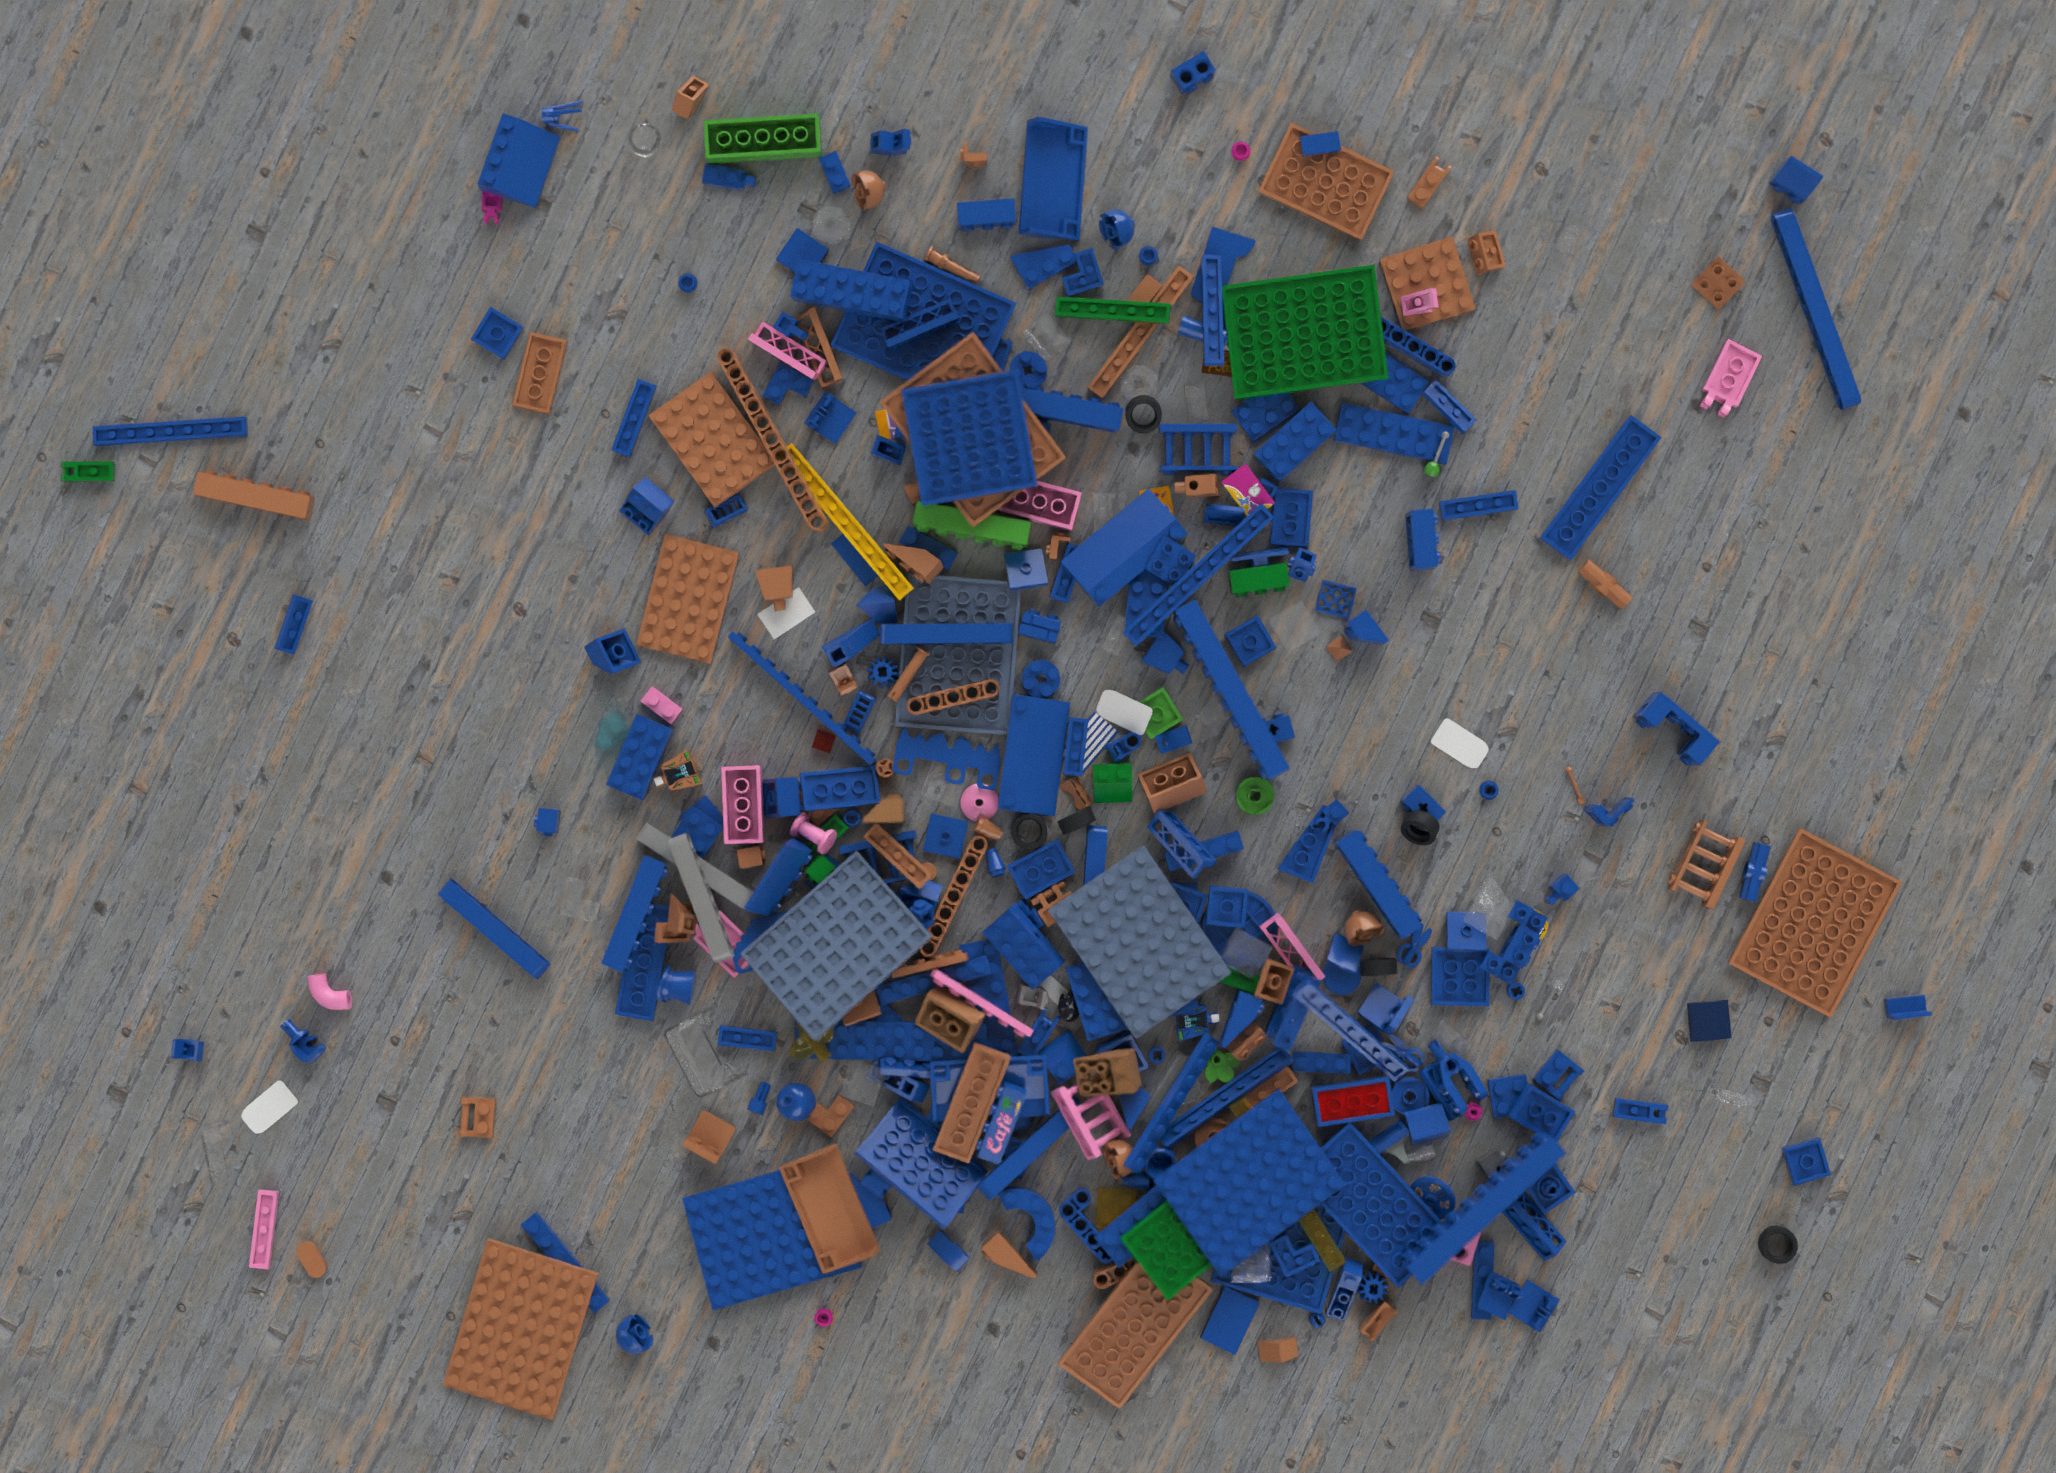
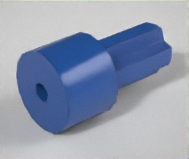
(758, 1103)

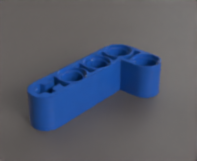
(1076, 1215)

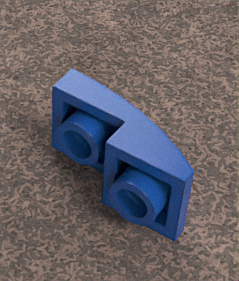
(948, 1250)

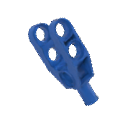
(1445, 1085)

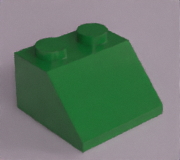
(1112, 783)

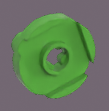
(1265, 798)

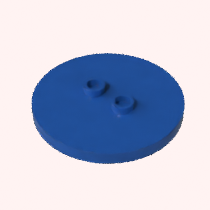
(1257, 913)

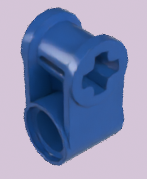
(1122, 747)

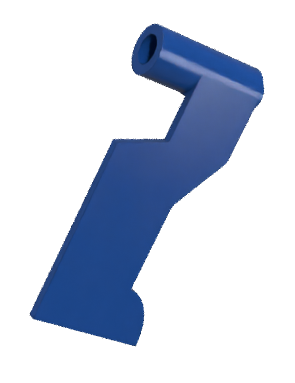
(1229, 247)

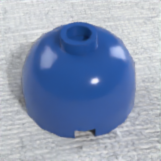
(1117, 228)
(796, 1101)
(633, 1335)

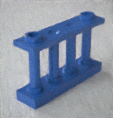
(1188, 432)
(906, 839)
(1289, 1016)

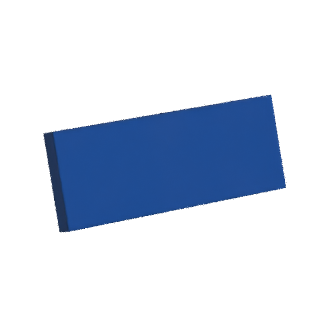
(1260, 557)

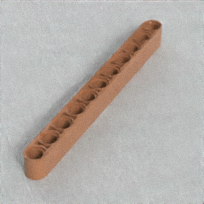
(766, 433)

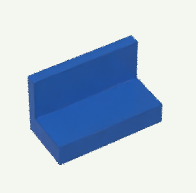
(1906, 1007)

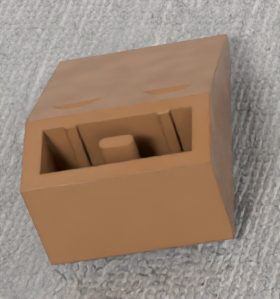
(1108, 1073)

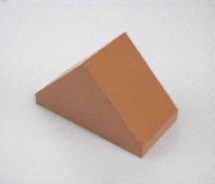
(1278, 1349)

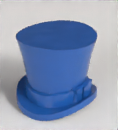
(676, 985)

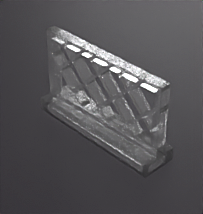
(1165, 1081)

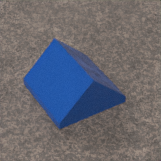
(1427, 1124)

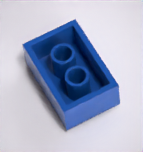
(1422, 539)

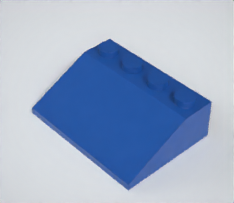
(518, 161)
(779, 878)

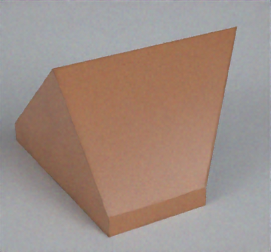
(680, 918)

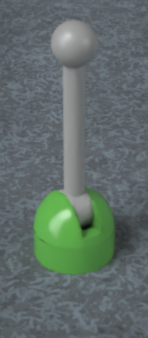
(1433, 468)

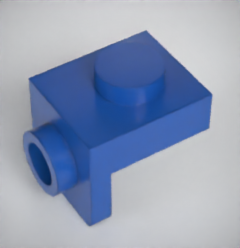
(187, 1049)

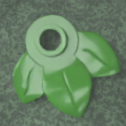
(1222, 1069)

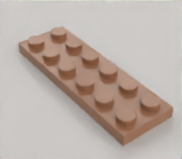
(971, 1102)

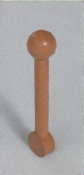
(1581, 800)

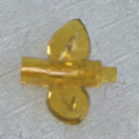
(806, 1046)

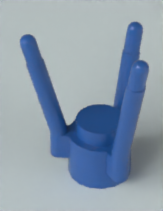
(552, 114)

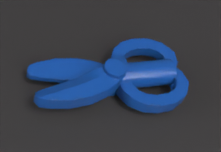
(1416, 942)
(1401, 1051)

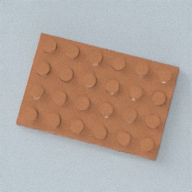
(1328, 187)
(712, 439)
(688, 598)

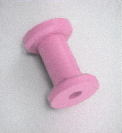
(803, 827)

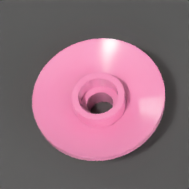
(969, 806)

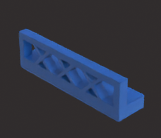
(924, 328)
(1185, 838)
(1529, 1227)

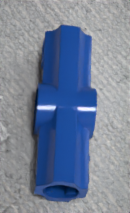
(1754, 872)

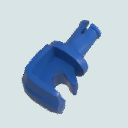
(301, 1043)

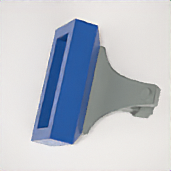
(1392, 1141)

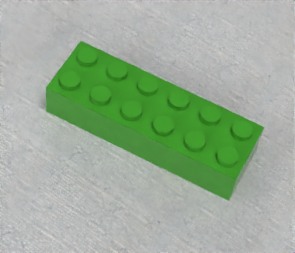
(762, 138)
(993, 528)

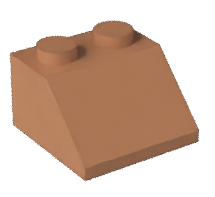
(1274, 981)

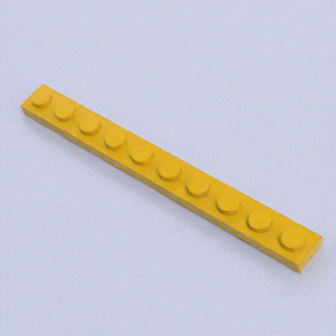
(851, 527)

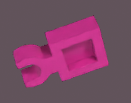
(491, 205)

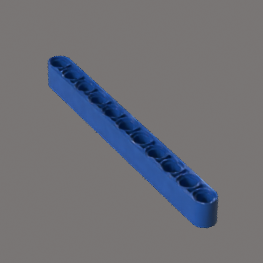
(1815, 309)

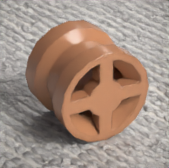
(883, 768)

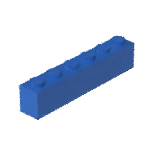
(634, 913)

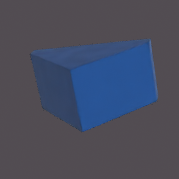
(888, 450)

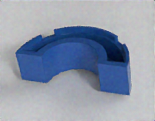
(1038, 1207)

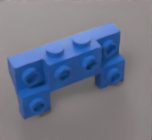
(1519, 944)

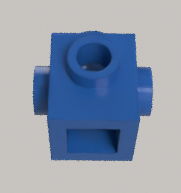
(1302, 565)

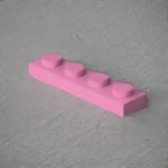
(264, 1229)

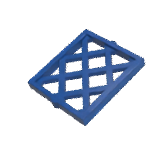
(1350, 603)

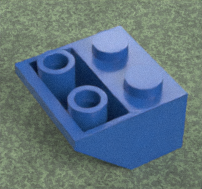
(646, 505)

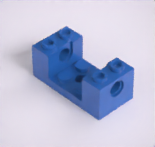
(1700, 743)

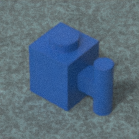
(1562, 888)

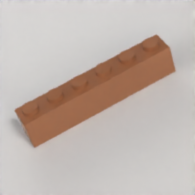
(254, 496)

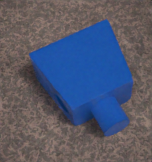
(1165, 655)

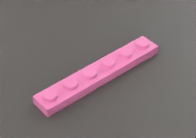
(973, 1000)

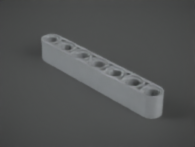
(716, 878)
(701, 898)

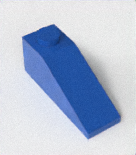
(908, 1087)

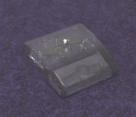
(1253, 1268)

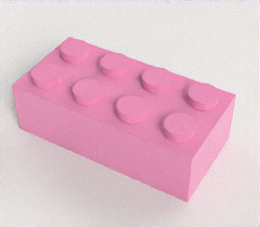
(1045, 505)
(743, 804)

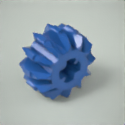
(876, 673)
(1380, 1288)

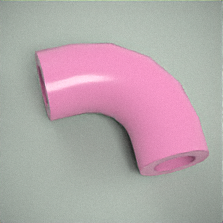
(326, 996)

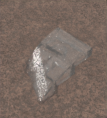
(1489, 908)

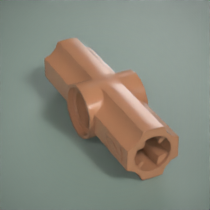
(1605, 584)

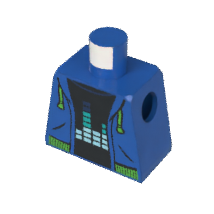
(1195, 1022)

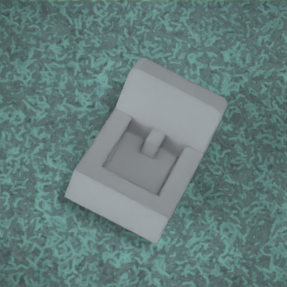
(1036, 997)

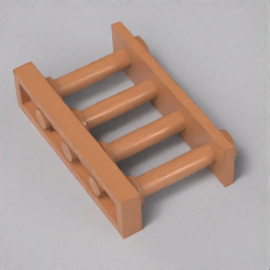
(1725, 864)

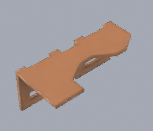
(1068, 786)

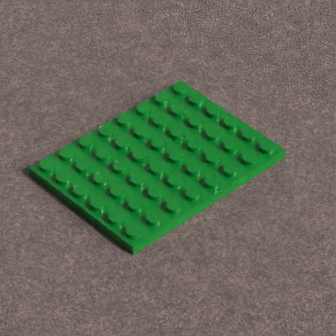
(1304, 332)

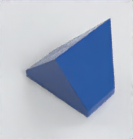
(879, 605)

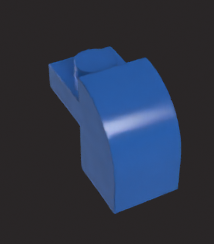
(890, 142)

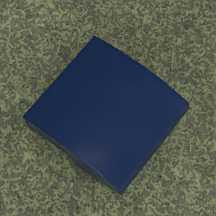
(1709, 1020)

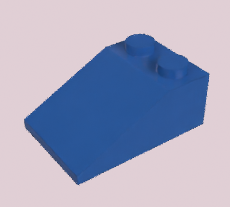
(1241, 1014)

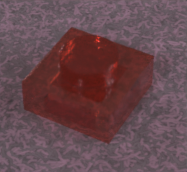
(824, 741)

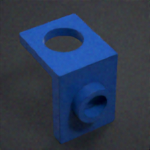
(1174, 739)

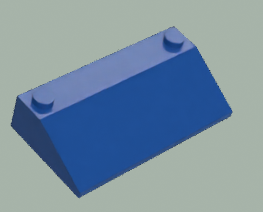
(1053, 179)
(1121, 547)
(1033, 755)
(1022, 1071)

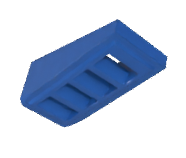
(721, 520)
(872, 700)

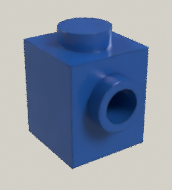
(547, 821)

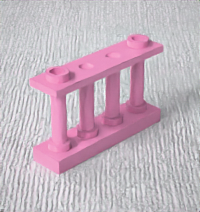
(1080, 1129)

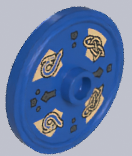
(1435, 1195)

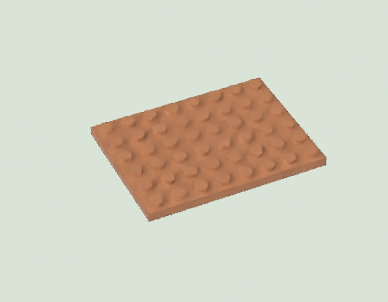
(966, 361)
(1814, 922)
(520, 1329)

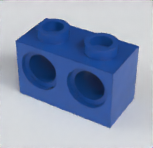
(1189, 69)

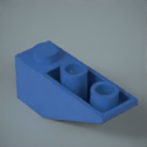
(851, 642)
(874, 1207)
(1344, 1289)

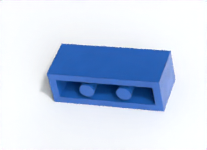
(986, 214)

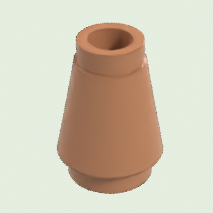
(987, 829)

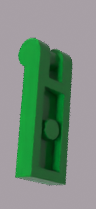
(88, 471)

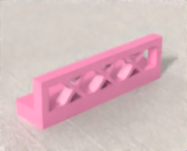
(781, 353)
(1293, 941)

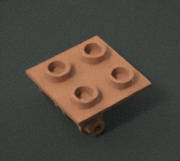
(1718, 282)

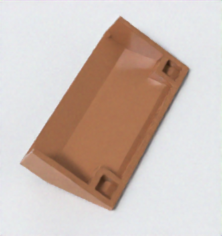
(829, 1208)

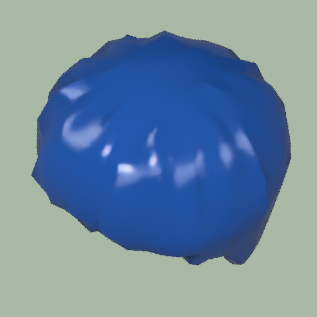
(1159, 1161)

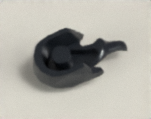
(1067, 1007)

